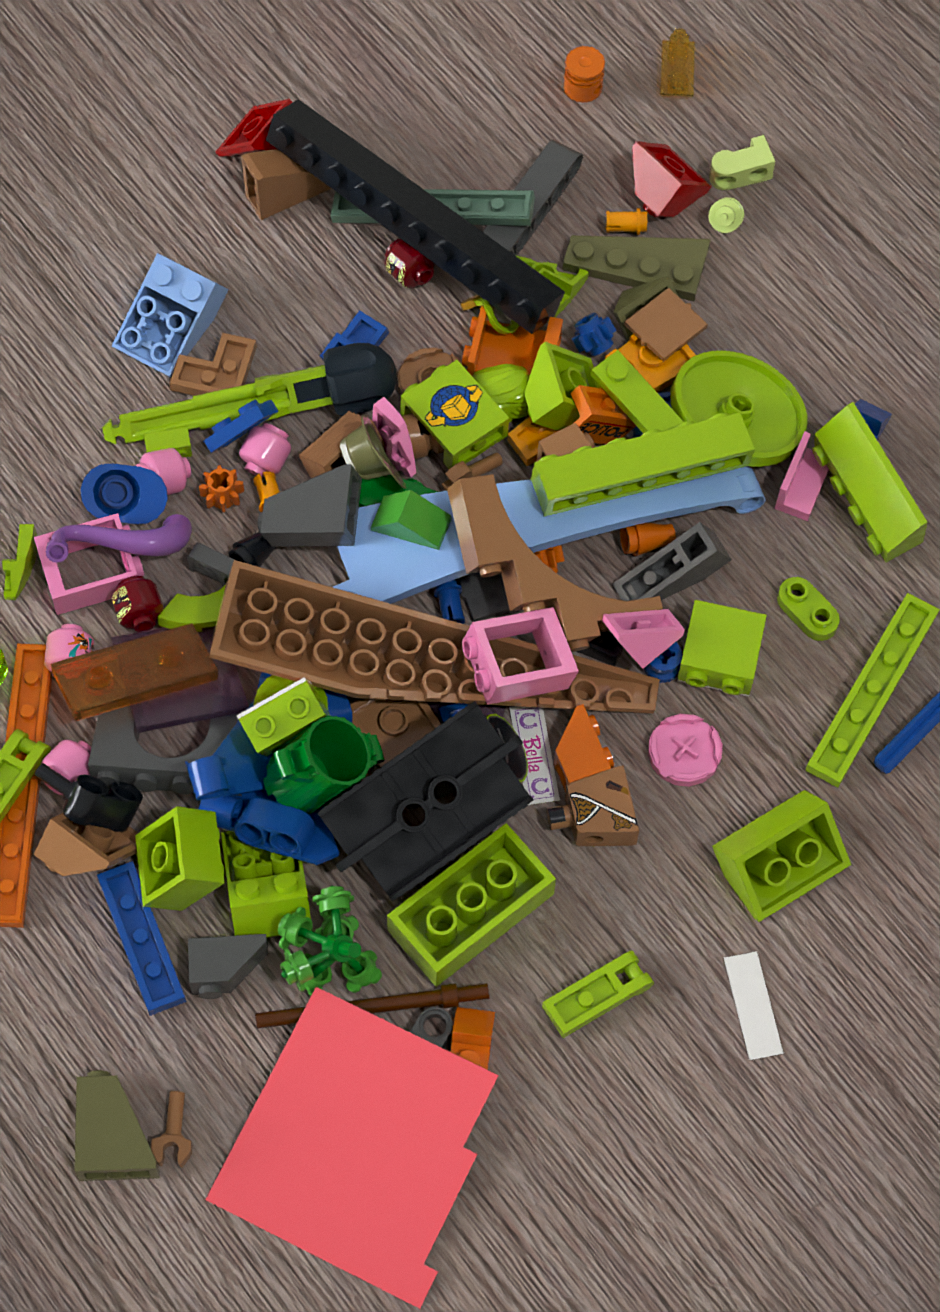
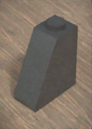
(315, 511)

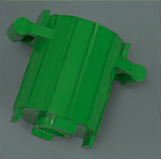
(321, 763)

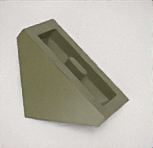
(636, 298)

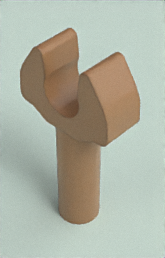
(476, 469)
(173, 1134)

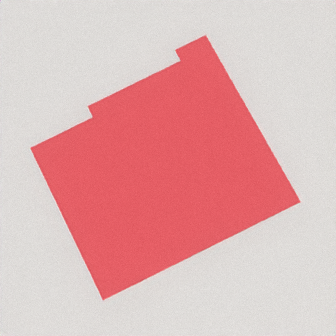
(357, 1145)

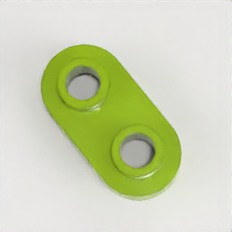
(805, 608)

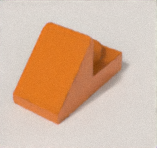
(473, 1035)

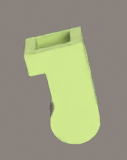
(742, 166)

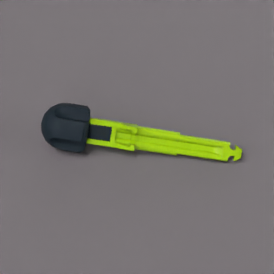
(350, 380)

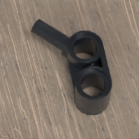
(92, 802)

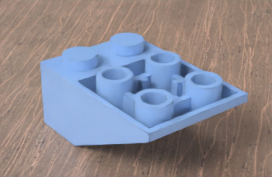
(168, 314)

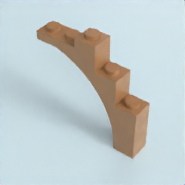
(494, 547)

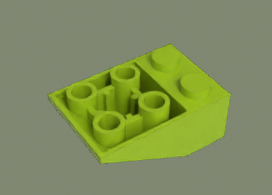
(261, 887)

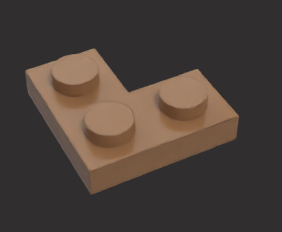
(226, 371)

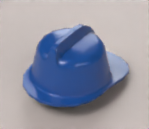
(124, 489)

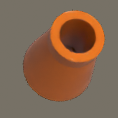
(646, 537)

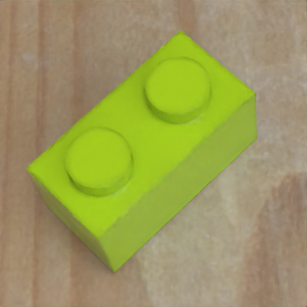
(172, 438)

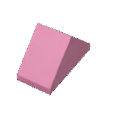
(644, 632)

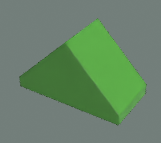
(411, 519)

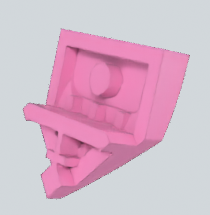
(395, 436)

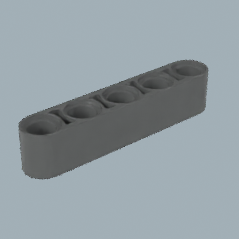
(548, 179)

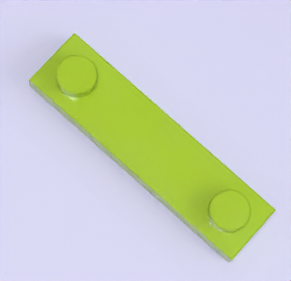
(634, 394)

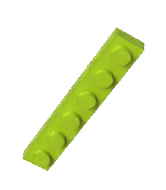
(872, 690)

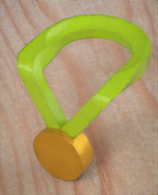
(478, 301)

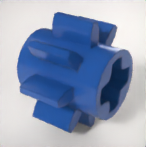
(593, 334)

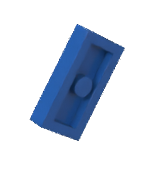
(229, 431)

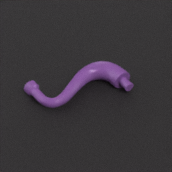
(154, 542)

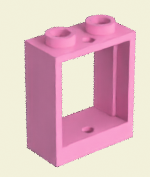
(93, 592)
(552, 645)

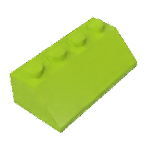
(869, 484)

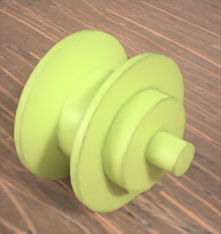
(726, 215)

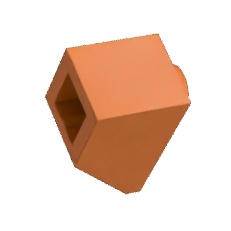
(580, 750)

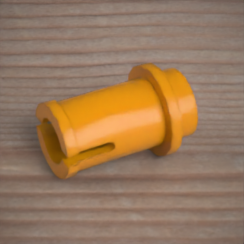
(626, 221)
(265, 490)

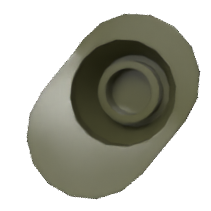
(367, 454)

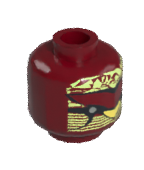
(408, 264)
(137, 603)

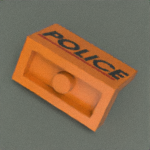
(600, 415)

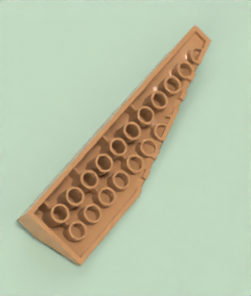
(386, 649)

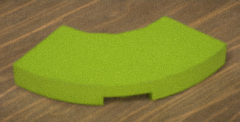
(186, 609)

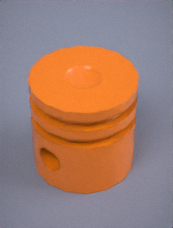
(584, 74)

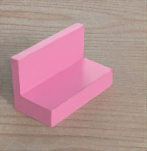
(801, 482)

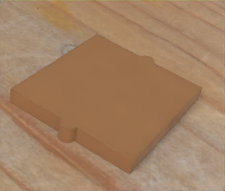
(665, 324)

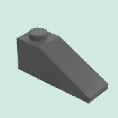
(675, 566)

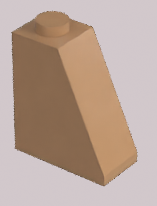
(277, 182)

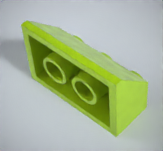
(782, 854)

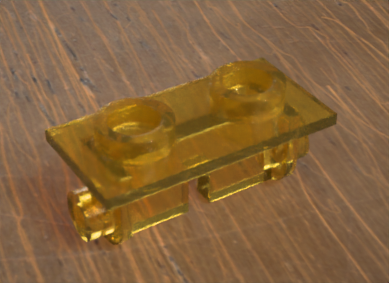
(677, 65)

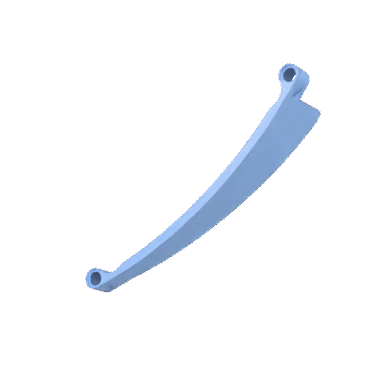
(397, 568)

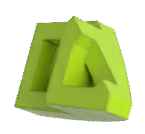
(20, 569)

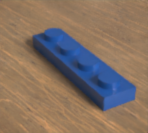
(141, 939)

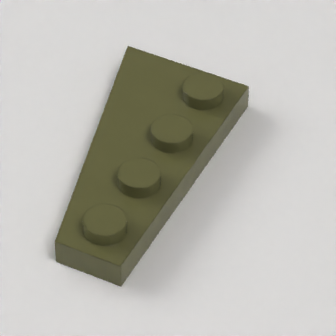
(640, 260)

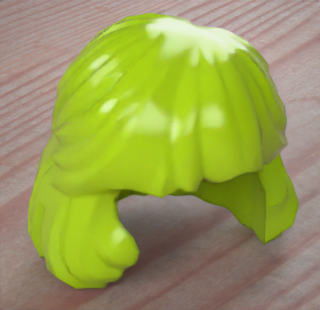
(506, 387)

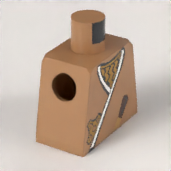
(598, 810)

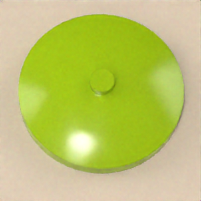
(743, 384)

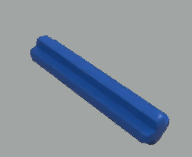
(909, 736)

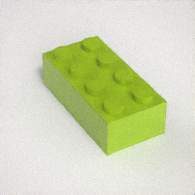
(471, 904)

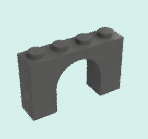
(119, 757)

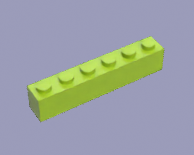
(641, 463)

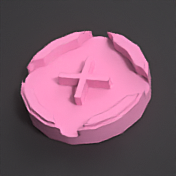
(685, 750)

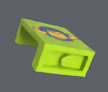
(456, 413)

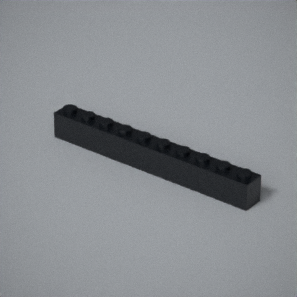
(415, 216)

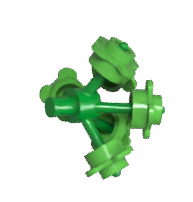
(336, 941)

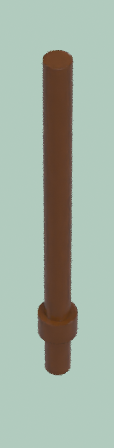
(448, 996)

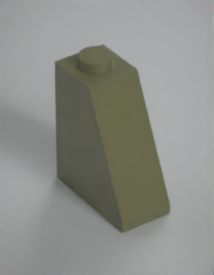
(108, 1133)

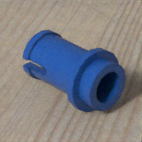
(449, 601)

